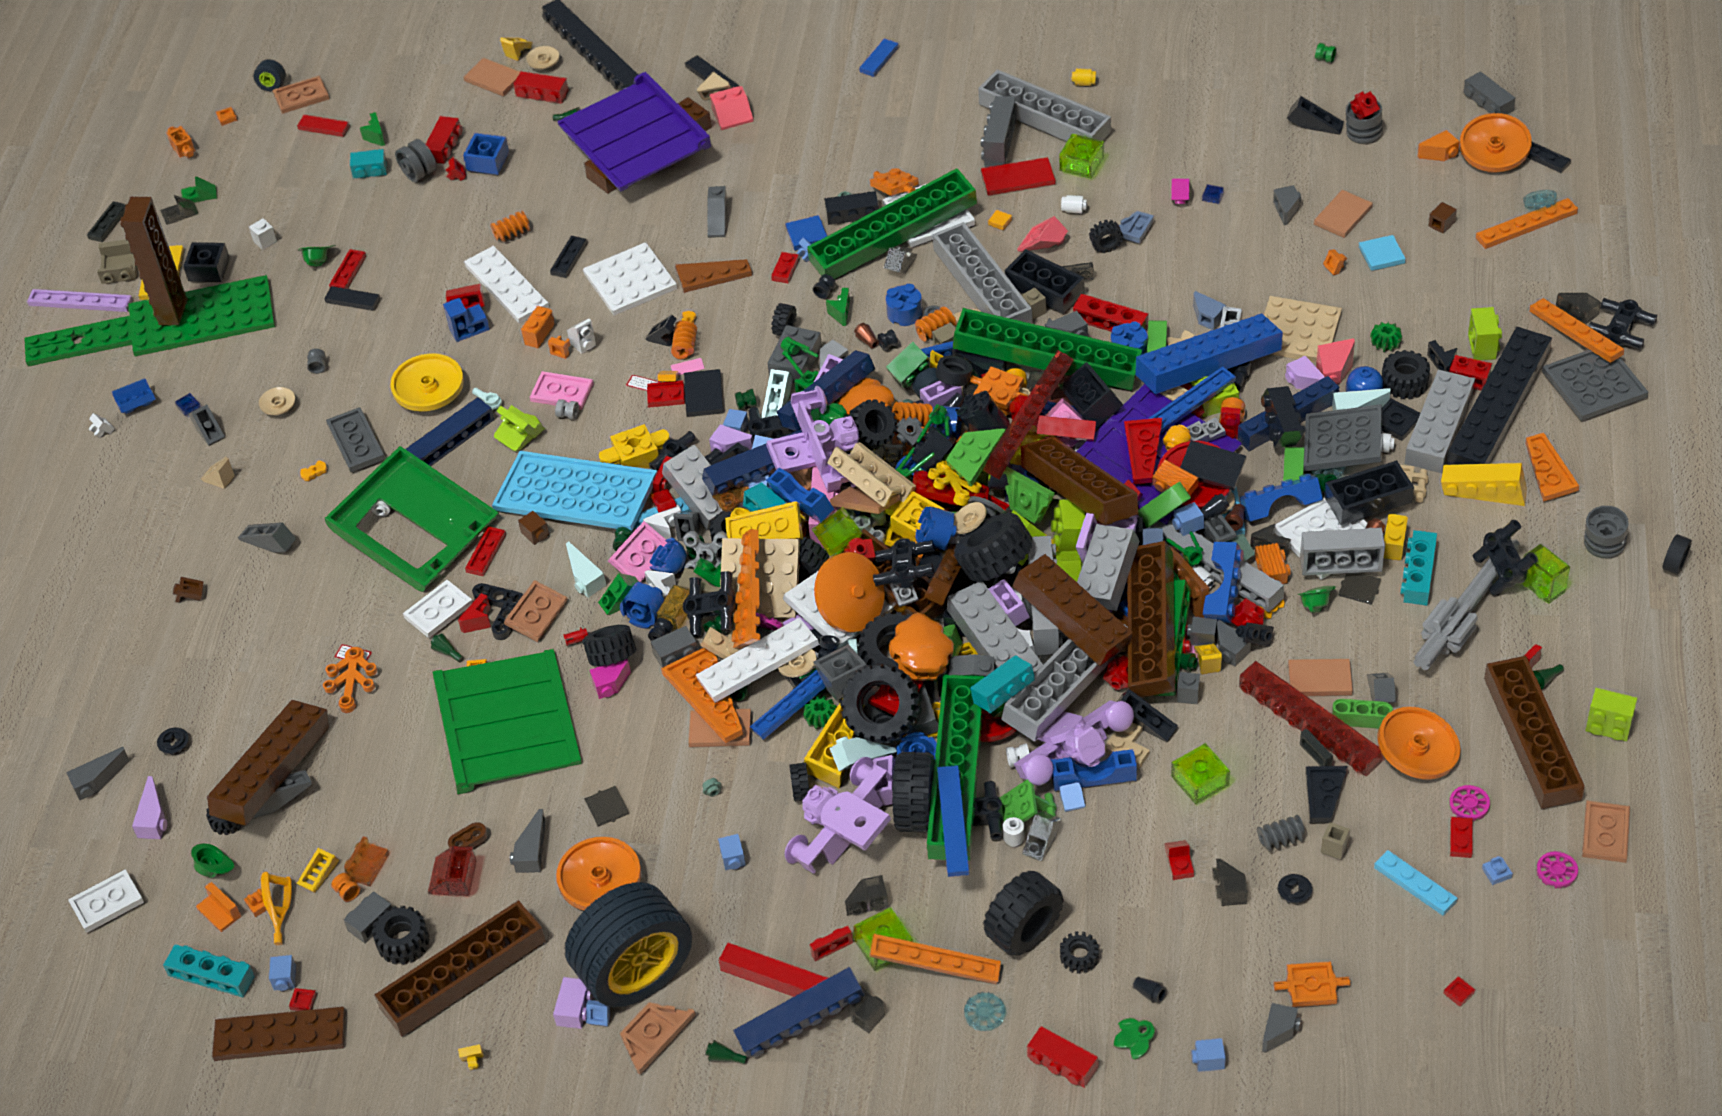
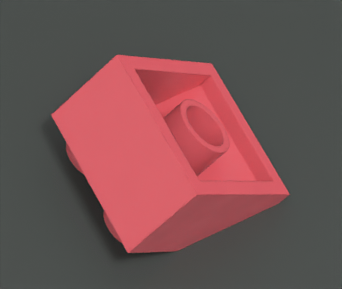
(731, 107)

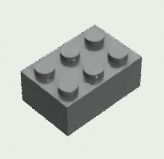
(802, 359)

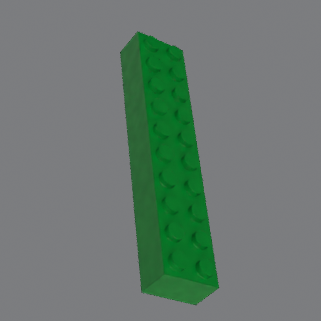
(892, 224)
(1037, 345)
(956, 746)

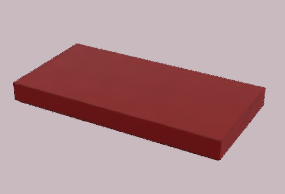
(1017, 176)

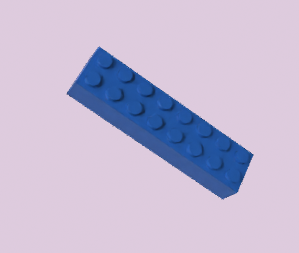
(1208, 352)

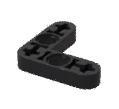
(505, 604)

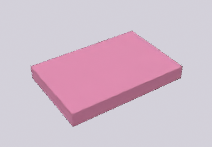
(555, 386)
(636, 551)

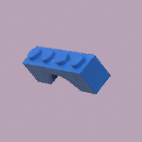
(811, 502)
(1258, 503)
(1220, 604)
(1115, 769)

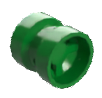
(1325, 52)

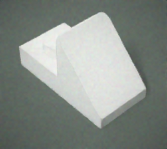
(663, 521)
(661, 580)

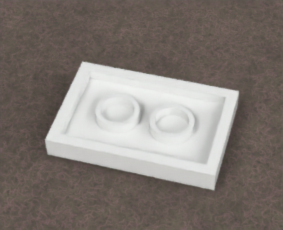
(437, 608)
(105, 901)

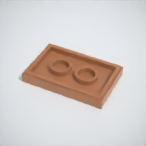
(492, 76)
(300, 94)
(1343, 213)
(858, 500)
(535, 611)
(1321, 676)
(704, 736)
(1606, 831)

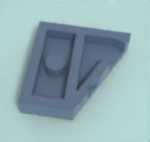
(1136, 226)

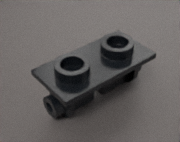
(1255, 633)

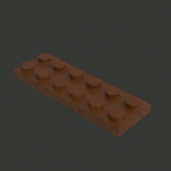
(279, 1033)

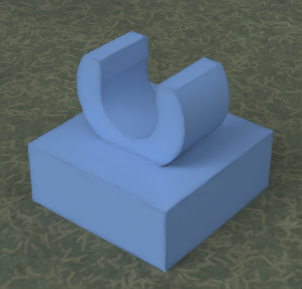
(804, 243)
(1497, 870)
(597, 1013)

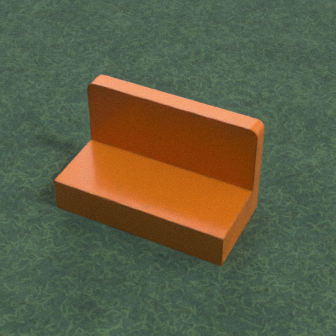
(218, 908)

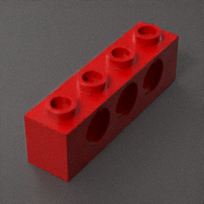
(1106, 314)

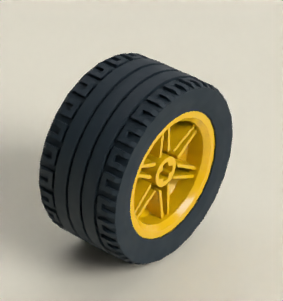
(628, 944)

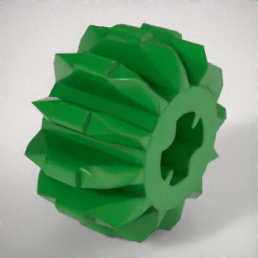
(1386, 336)
(818, 712)

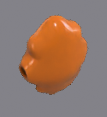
(866, 390)
(921, 647)

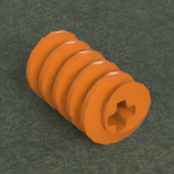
(510, 226)
(934, 321)
(683, 339)
(919, 411)

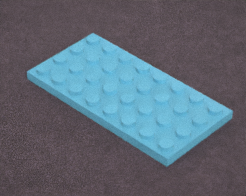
(575, 490)

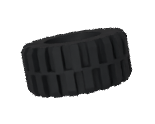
(993, 547)
(876, 635)
(854, 697)
(912, 791)
(1023, 912)

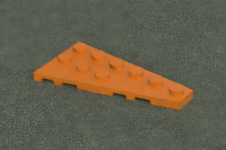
(748, 593)
(719, 714)

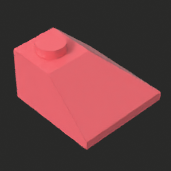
(1044, 235)
(1335, 359)

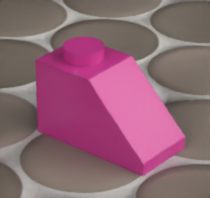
(1180, 190)
(610, 678)

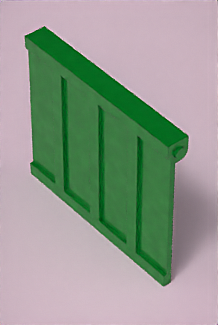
(505, 719)

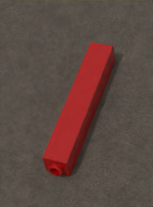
(767, 971)

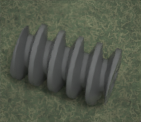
(1281, 832)

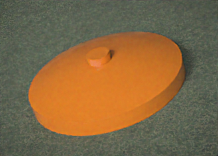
(1495, 142)
(847, 592)
(1418, 743)
(595, 868)

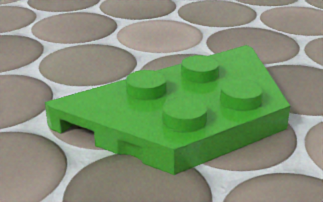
(973, 452)
(1027, 496)

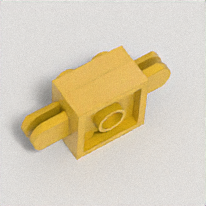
(626, 454)
(906, 512)

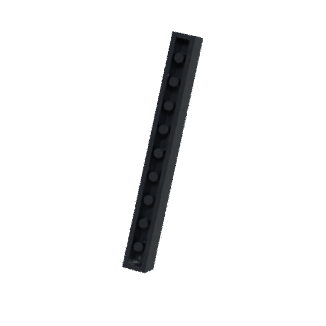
(588, 44)

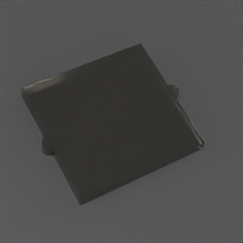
(1360, 587)
(606, 806)

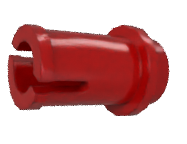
(577, 636)

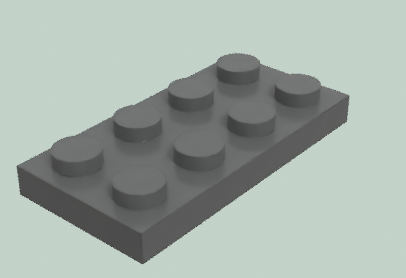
(355, 439)

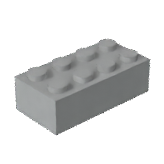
(685, 476)
(1342, 551)
(1108, 564)

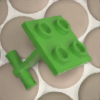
(1023, 802)

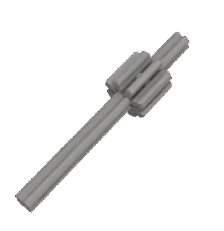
(1452, 620)

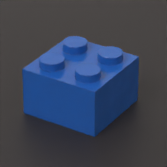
(486, 153)

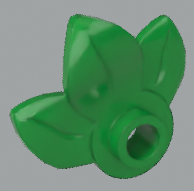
(1132, 1038)

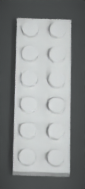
(505, 283)
(757, 659)

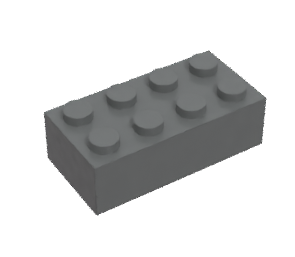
(998, 131)

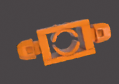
(180, 141)

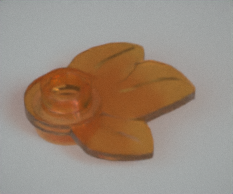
(733, 495)

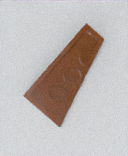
(707, 274)
(1198, 587)

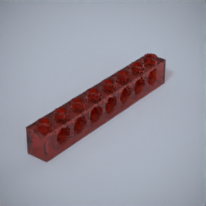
(1305, 713)

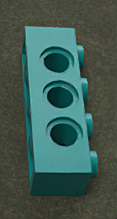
(1419, 567)
(209, 970)

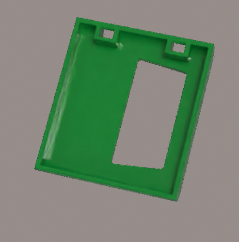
(424, 499)

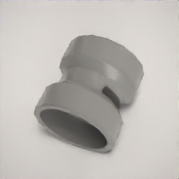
(567, 409)

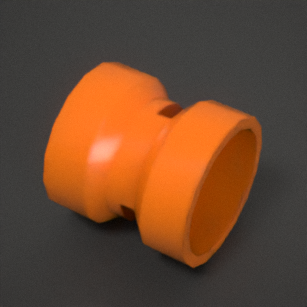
(345, 887)

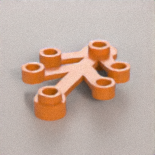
(353, 657)

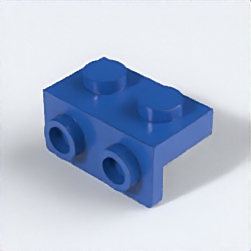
(133, 396)

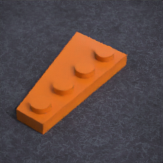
(1550, 470)

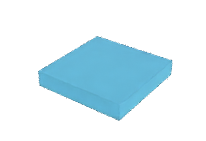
(1381, 252)

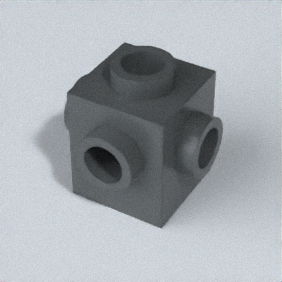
(906, 437)

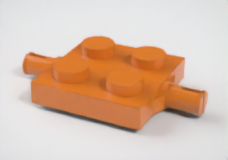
(894, 181)
(1000, 385)
(1311, 984)

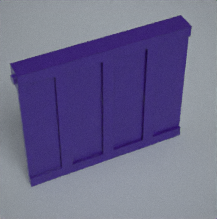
(635, 132)
(1110, 445)

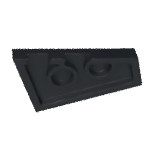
(1323, 791)

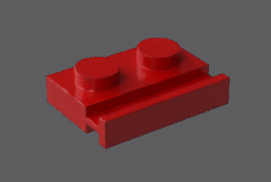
(665, 393)

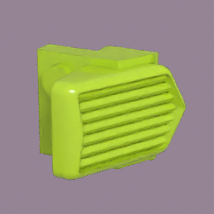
(517, 428)

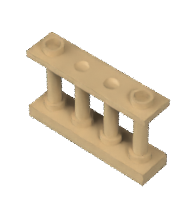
(871, 474)

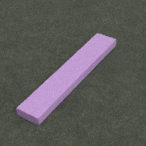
(79, 300)

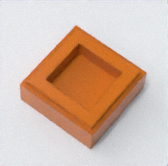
(226, 116)

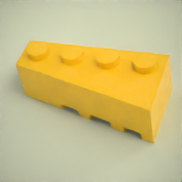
(1486, 482)
(819, 758)

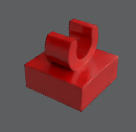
(455, 170)

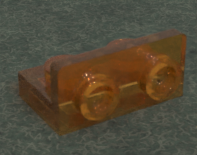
(365, 862)

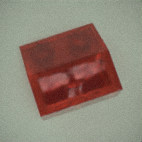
(453, 872)

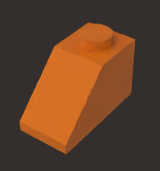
(1439, 147)

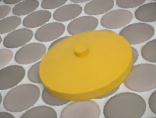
(427, 382)

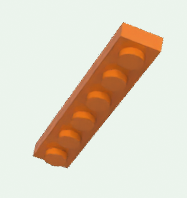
(1526, 223)
(1577, 330)
(935, 959)

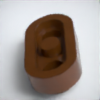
(466, 836)

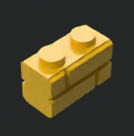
(1395, 536)

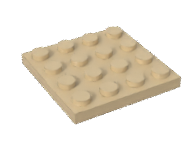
(1303, 326)
(776, 572)

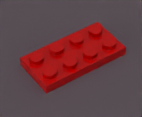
(925, 488)

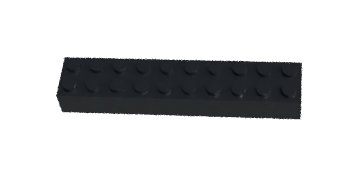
(1500, 398)

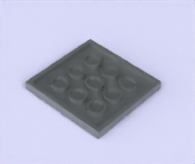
(1594, 384)
(1343, 437)

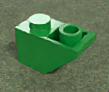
(616, 593)

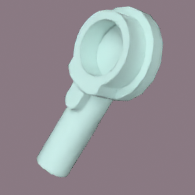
(490, 399)

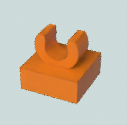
(1334, 261)
(559, 347)
(255, 903)

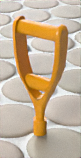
(272, 910)

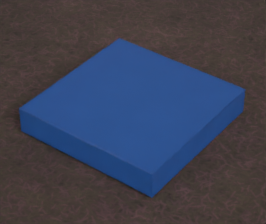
(807, 228)

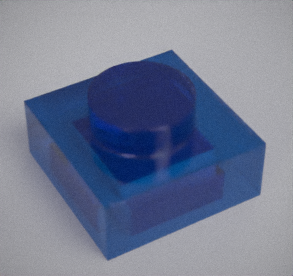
(1213, 194)
(187, 404)

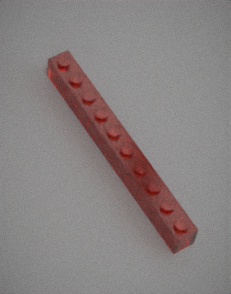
(1028, 415)

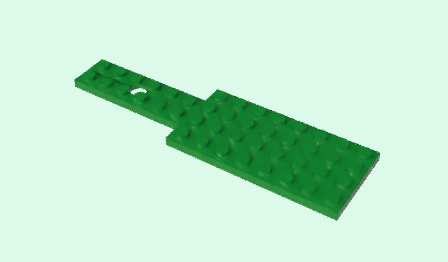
(208, 316)

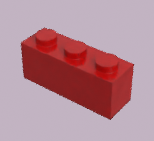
(541, 87)
(444, 138)
(1062, 1057)

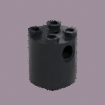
(982, 413)

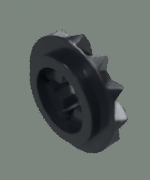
(167, 737)
(1289, 882)

